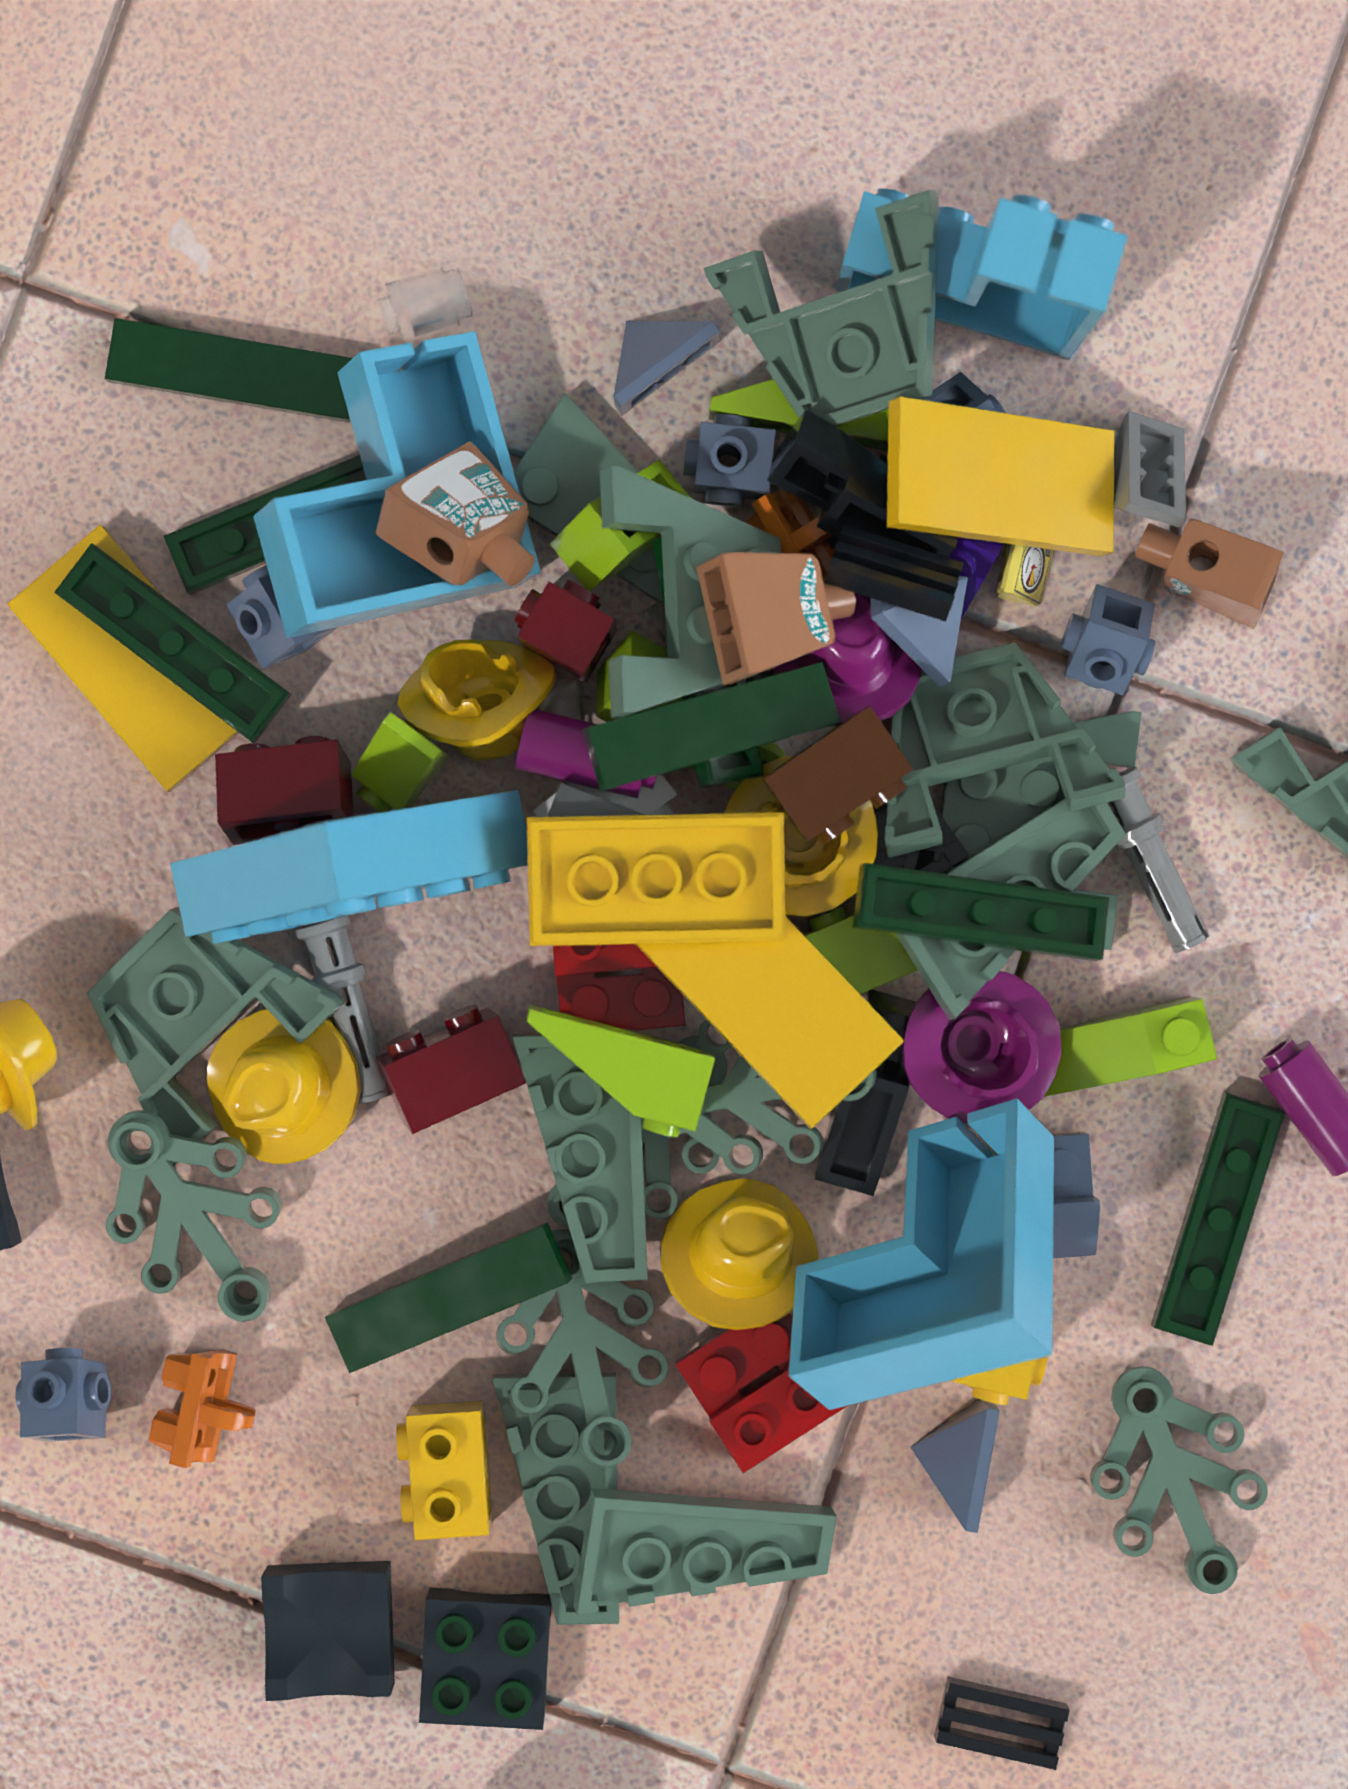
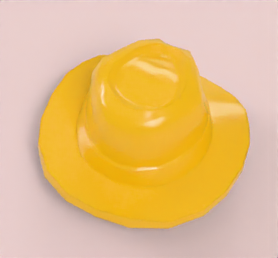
(476, 695)
(815, 873)
(25, 1057)
(282, 1094)
(736, 1253)

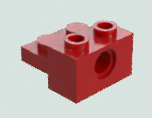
(621, 1001)
(767, 1414)

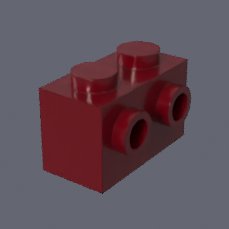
(566, 627)
(282, 788)
(449, 1067)

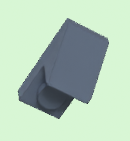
(1074, 1205)

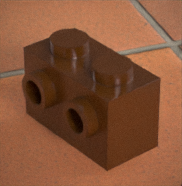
(838, 775)

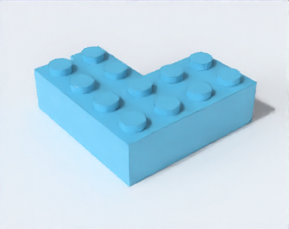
(1014, 280)
(323, 542)
(349, 862)
(959, 1287)

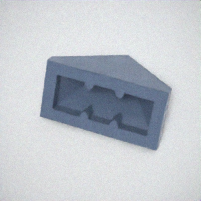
(656, 353)
(923, 638)
(960, 1458)

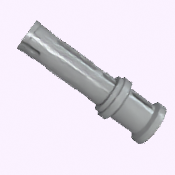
(1155, 866)
(346, 975)

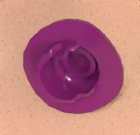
(863, 666)
(990, 1054)

